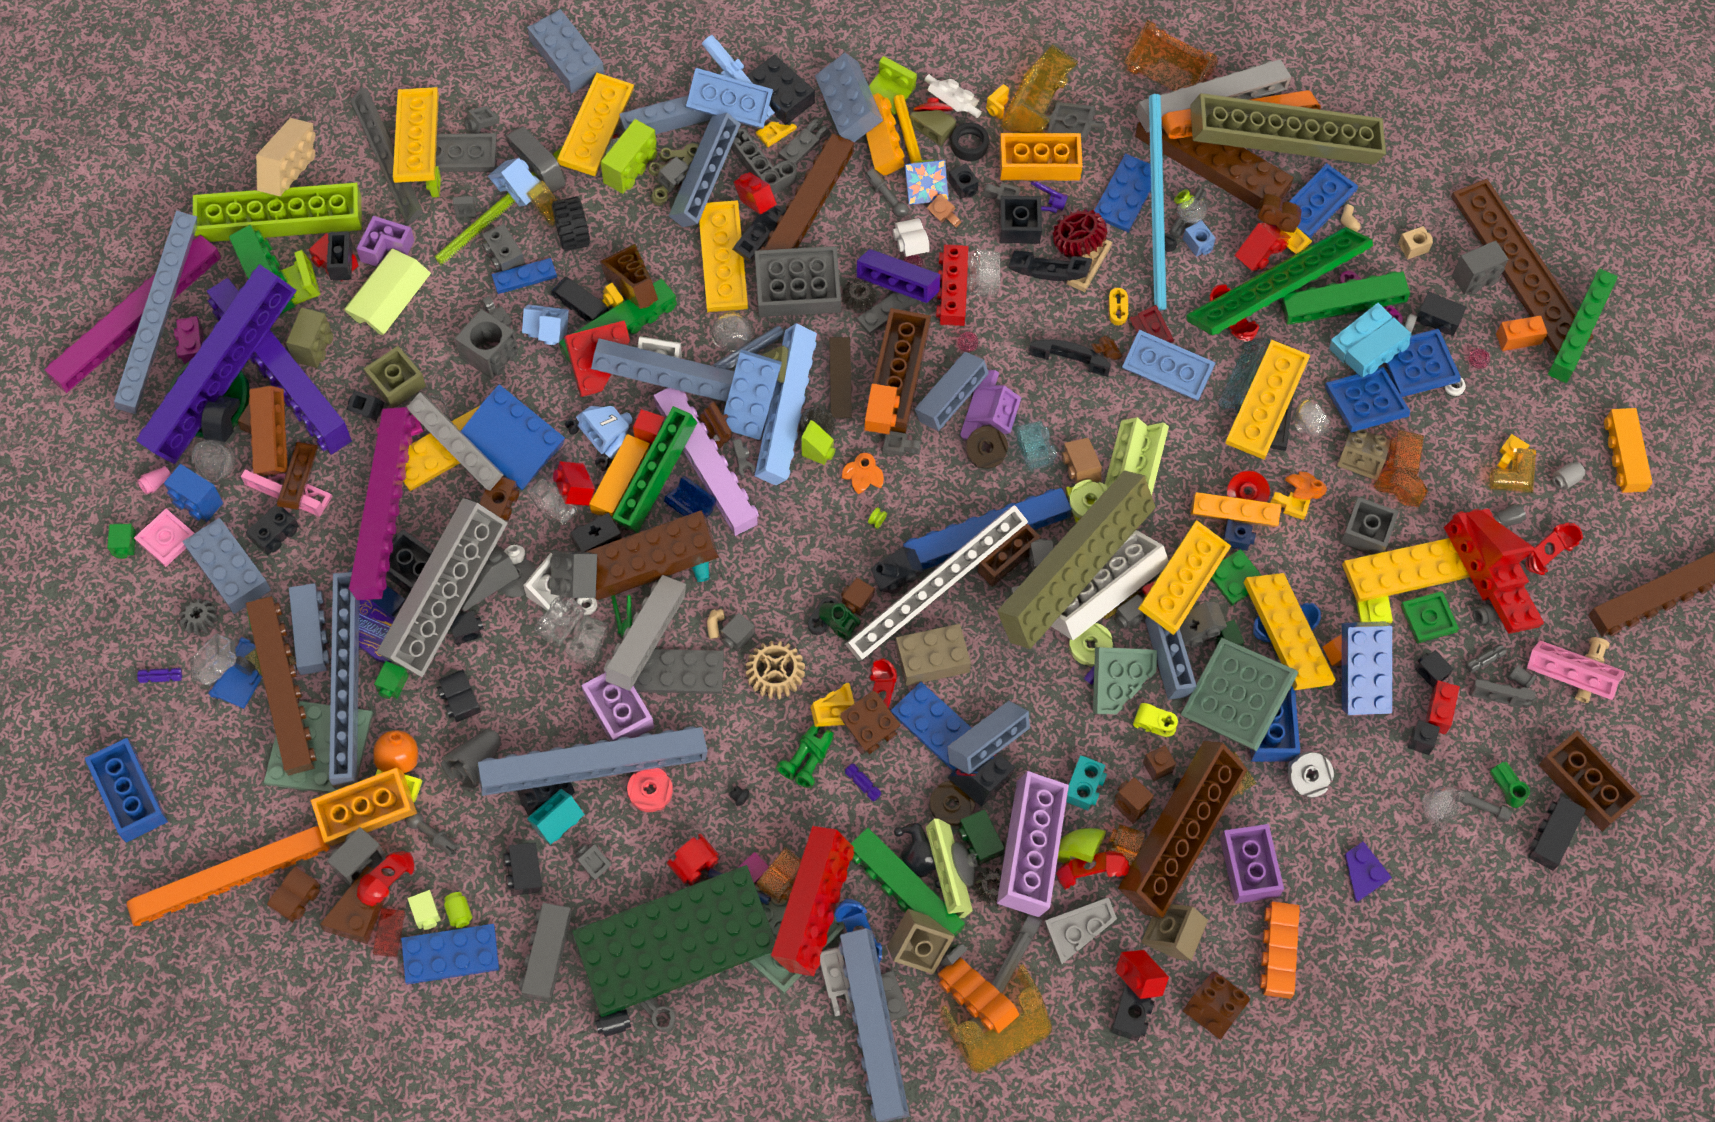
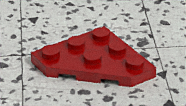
(581, 352)

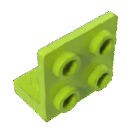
(893, 81)
(302, 278)

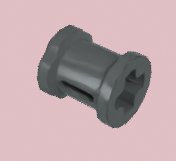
(1522, 676)

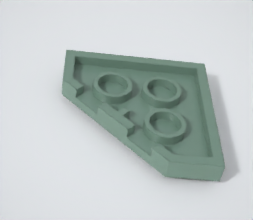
(1120, 676)

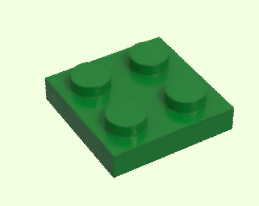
(1231, 575)
(1429, 617)

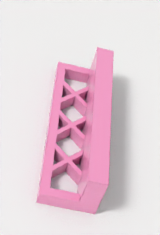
(273, 489)
(1575, 669)

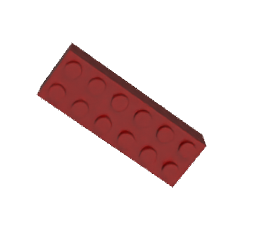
(813, 901)

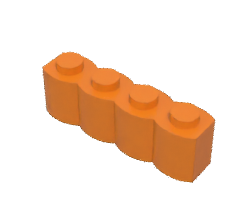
(1281, 950)
(978, 995)

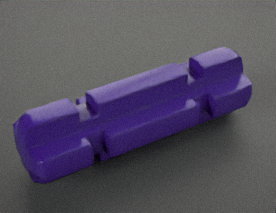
(159, 675)
(862, 782)

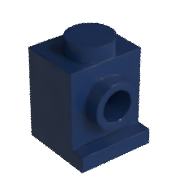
(1237, 541)

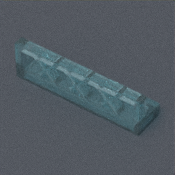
(1247, 373)

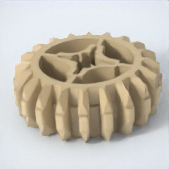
(764, 656)

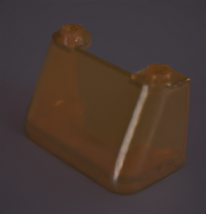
(1169, 59)

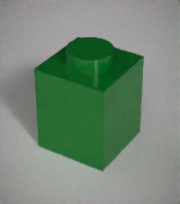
(121, 540)
(391, 680)

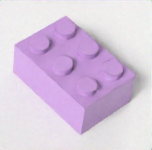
(617, 709)

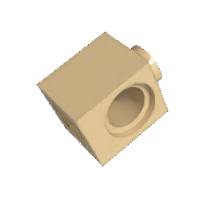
(1410, 247)

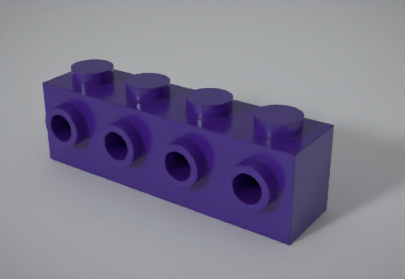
(898, 275)

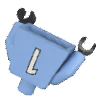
(603, 428)

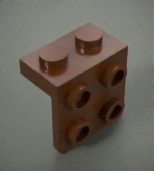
(870, 722)
(1216, 1004)

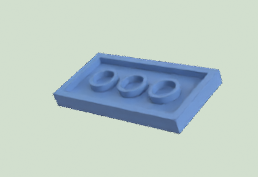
(722, 94)
(1168, 365)
(751, 393)

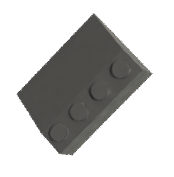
(797, 281)

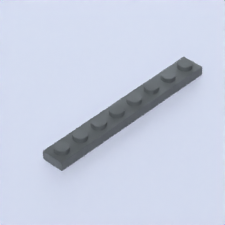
(384, 152)

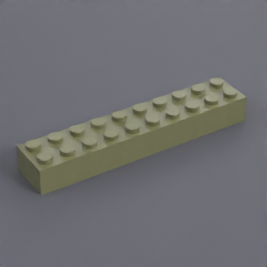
(1287, 129)
(1076, 559)

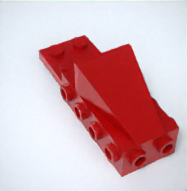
(1492, 561)

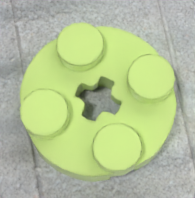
(1080, 493)
(1079, 648)

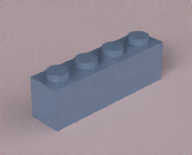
(951, 391)
(308, 629)
(1171, 660)
(988, 737)

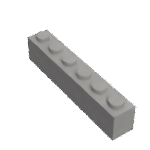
(645, 632)

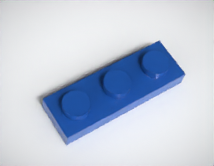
(524, 275)

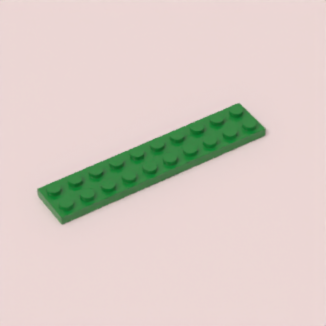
(1279, 281)

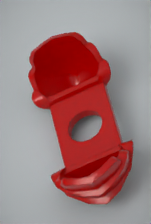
(1242, 329)
(1562, 537)
(884, 677)
(1110, 861)
(375, 885)

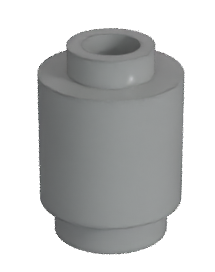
(1568, 475)

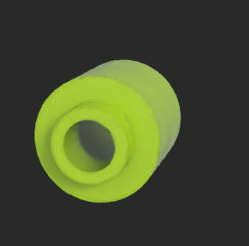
(457, 910)

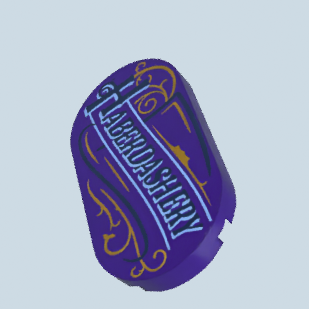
(373, 627)

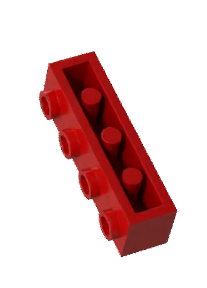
(954, 285)

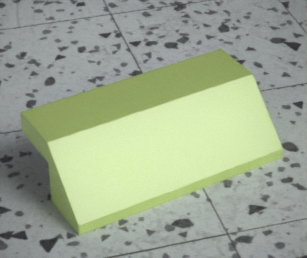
(387, 291)
(1137, 450)
(952, 886)

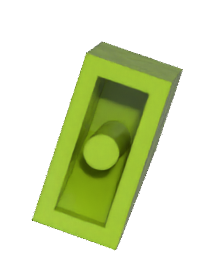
(817, 444)

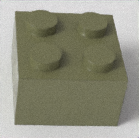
(309, 338)
(394, 377)

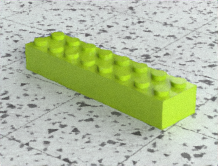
(293, 213)

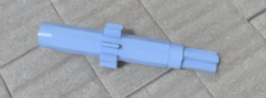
(728, 65)

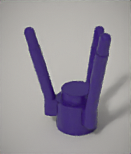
(1057, 199)

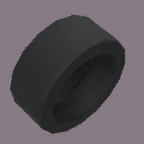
(970, 154)

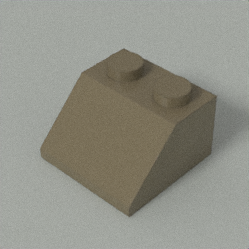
(1176, 932)
(919, 942)

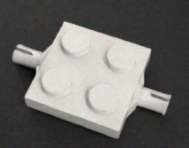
(953, 95)

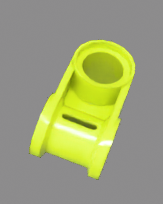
(1154, 719)

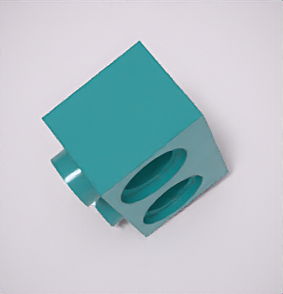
(1081, 782)

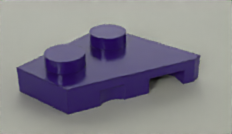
(1365, 871)

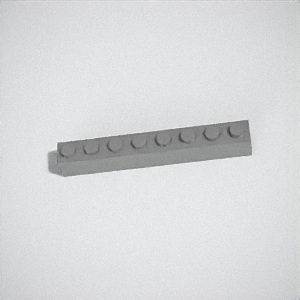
(1246, 84)

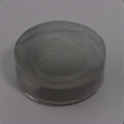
(244, 666)

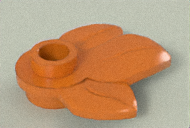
(862, 475)
(1306, 486)

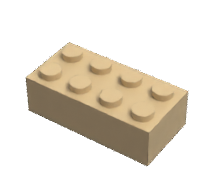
(285, 157)

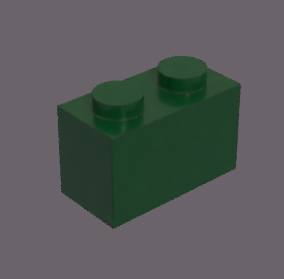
(981, 837)

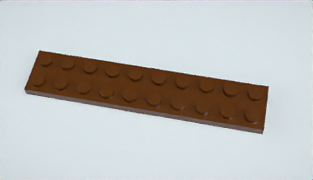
(1525, 268)

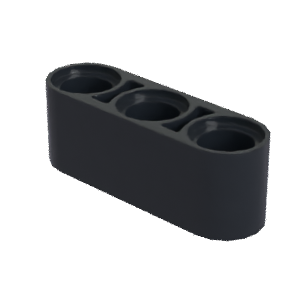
(579, 299)

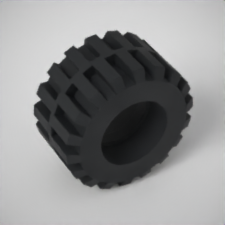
(571, 223)

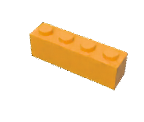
(884, 140)
(1628, 450)
(619, 476)
(1235, 509)

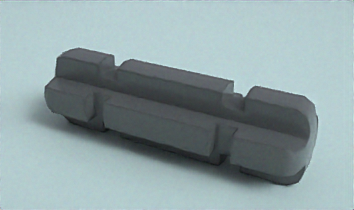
(1485, 658)

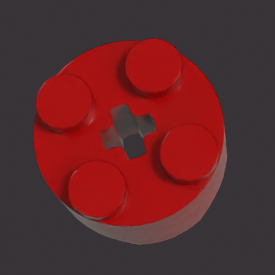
(693, 860)

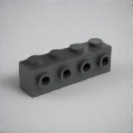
(546, 952)

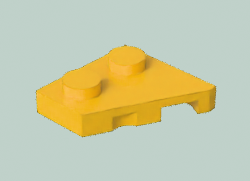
(827, 710)

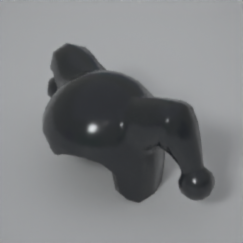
(917, 853)

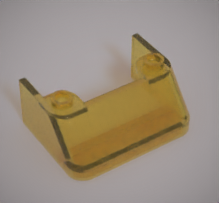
(1036, 91)
(989, 1049)

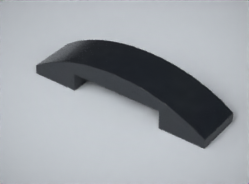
(758, 232)
(1049, 269)
(1073, 351)

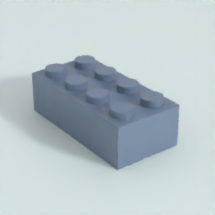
(565, 51)
(848, 97)
(226, 565)

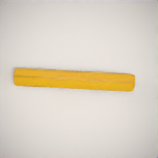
(907, 128)

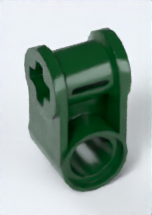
(842, 621)

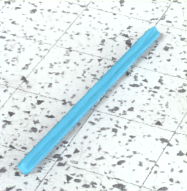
(1157, 198)

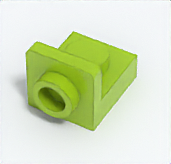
(434, 185)

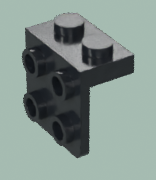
(534, 798)

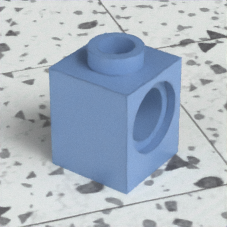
(1199, 232)

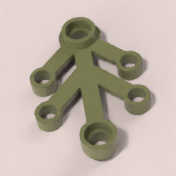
(687, 158)

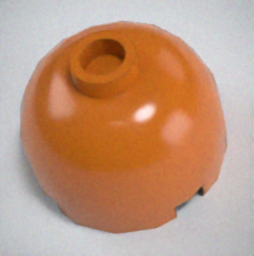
(395, 750)

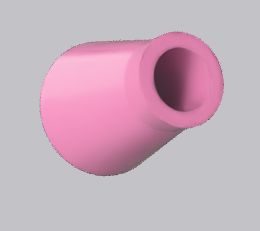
(153, 480)

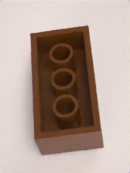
(1589, 780)

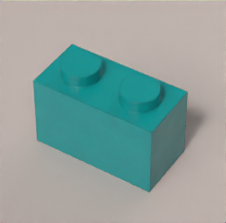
(555, 816)

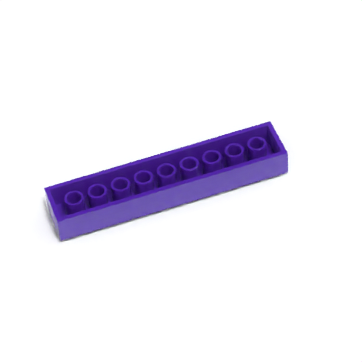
(216, 364)
(285, 373)

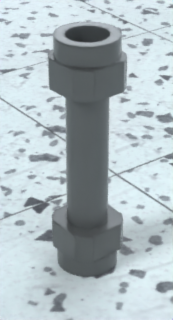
(1503, 812)

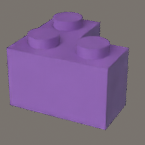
(382, 237)

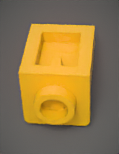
(996, 102)

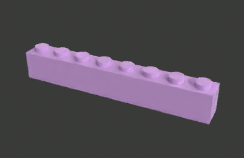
(711, 466)

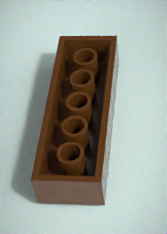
(902, 359)
(653, 554)

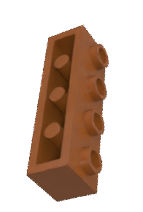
(268, 431)

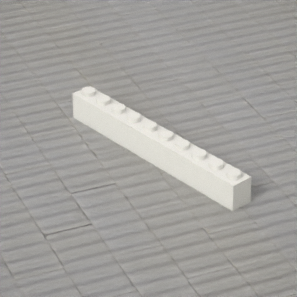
(936, 583)

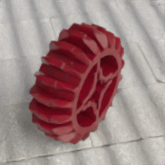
(1078, 230)

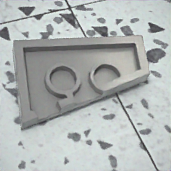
(1078, 927)

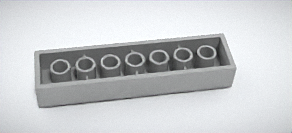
(442, 587)

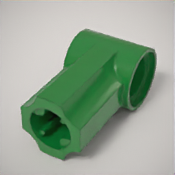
(1510, 783)

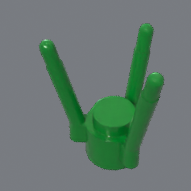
(626, 622)

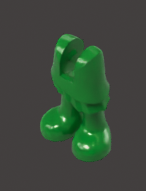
(817, 750)

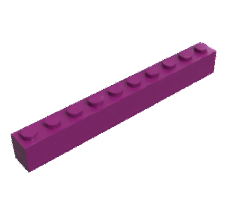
(123, 322)
(382, 504)

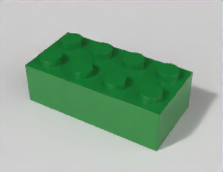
(255, 250)

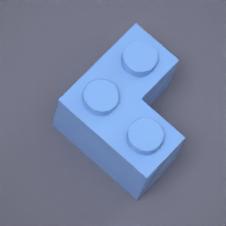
(514, 178)
(545, 323)

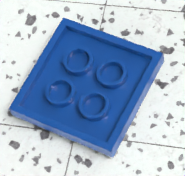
(1423, 365)
(1367, 400)

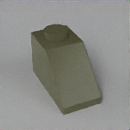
(934, 125)

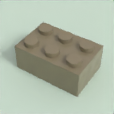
(932, 654)

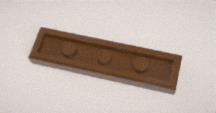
(297, 476)

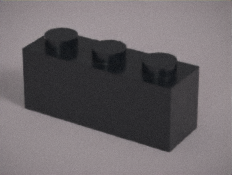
(1556, 832)

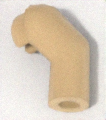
(1348, 220)
(712, 624)

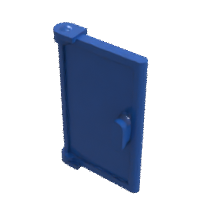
(234, 684)

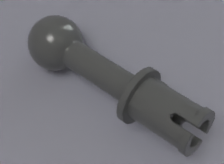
(899, 208)
(439, 839)

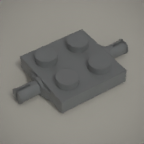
(1073, 119)

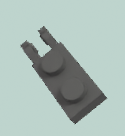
(803, 143)
(1502, 693)

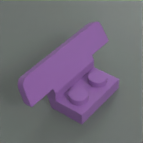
(991, 406)

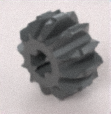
(192, 623)

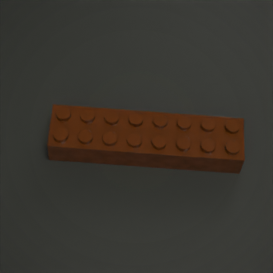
(1226, 166)
(1183, 829)

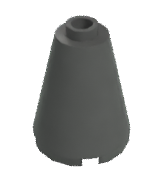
(464, 759)

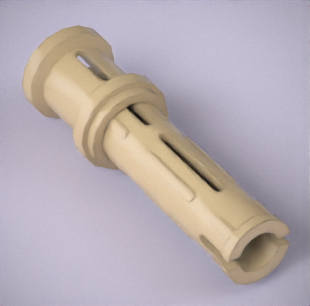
(1596, 645)

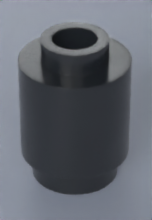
(613, 1023)

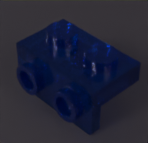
(690, 498)

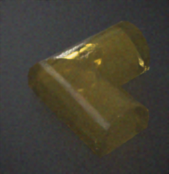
(1520, 477)

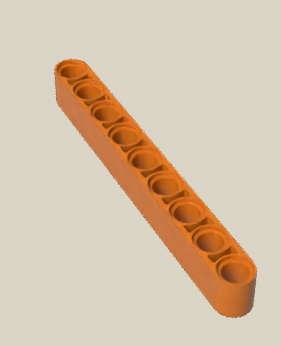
(1179, 125)
(226, 875)

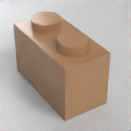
(1081, 461)

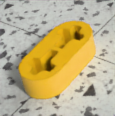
(1113, 306)

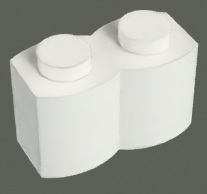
(911, 237)

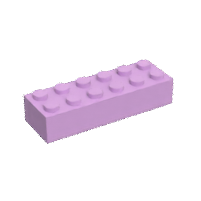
(1033, 844)

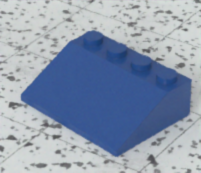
(512, 436)

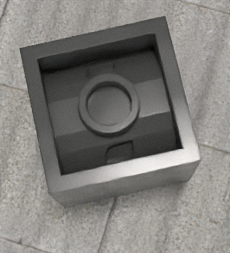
(485, 329)

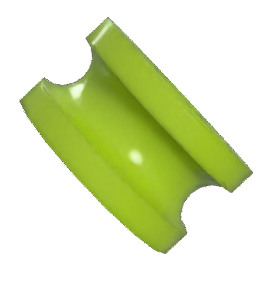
(1183, 196)
(877, 517)

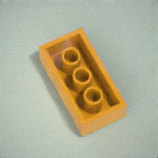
(1040, 156)
(364, 805)

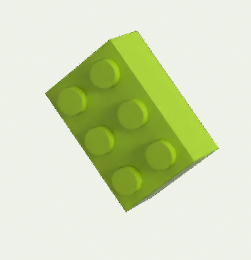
(629, 156)

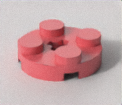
(656, 800)

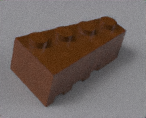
(630, 276)

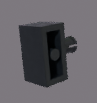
(897, 570)

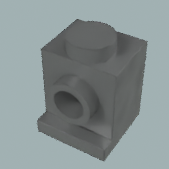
(672, 173)
(1129, 614)

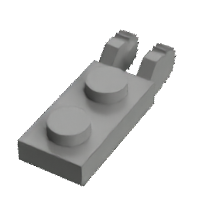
(834, 978)

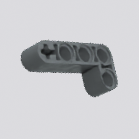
(536, 158)
(758, 160)

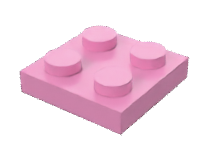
(164, 537)

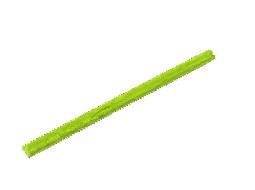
(479, 224)

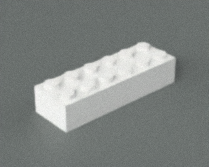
(1120, 577)

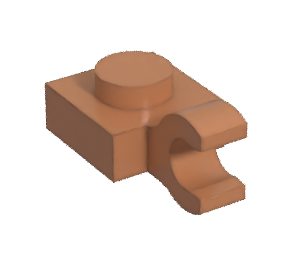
(943, 209)

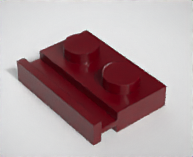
(1152, 323)

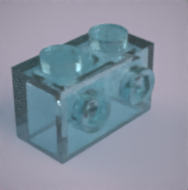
(1035, 445)

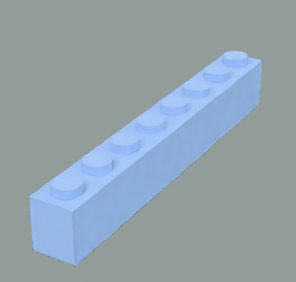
(786, 407)

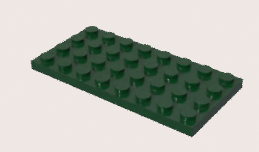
(674, 940)

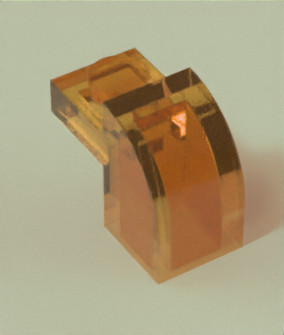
(1404, 484)

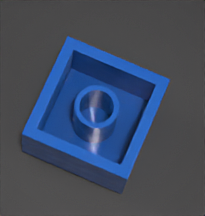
(193, 493)

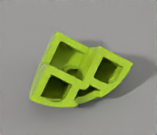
(1081, 844)

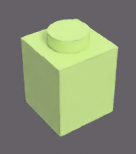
(424, 910)

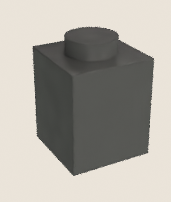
(737, 632)

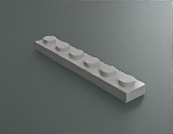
(455, 441)

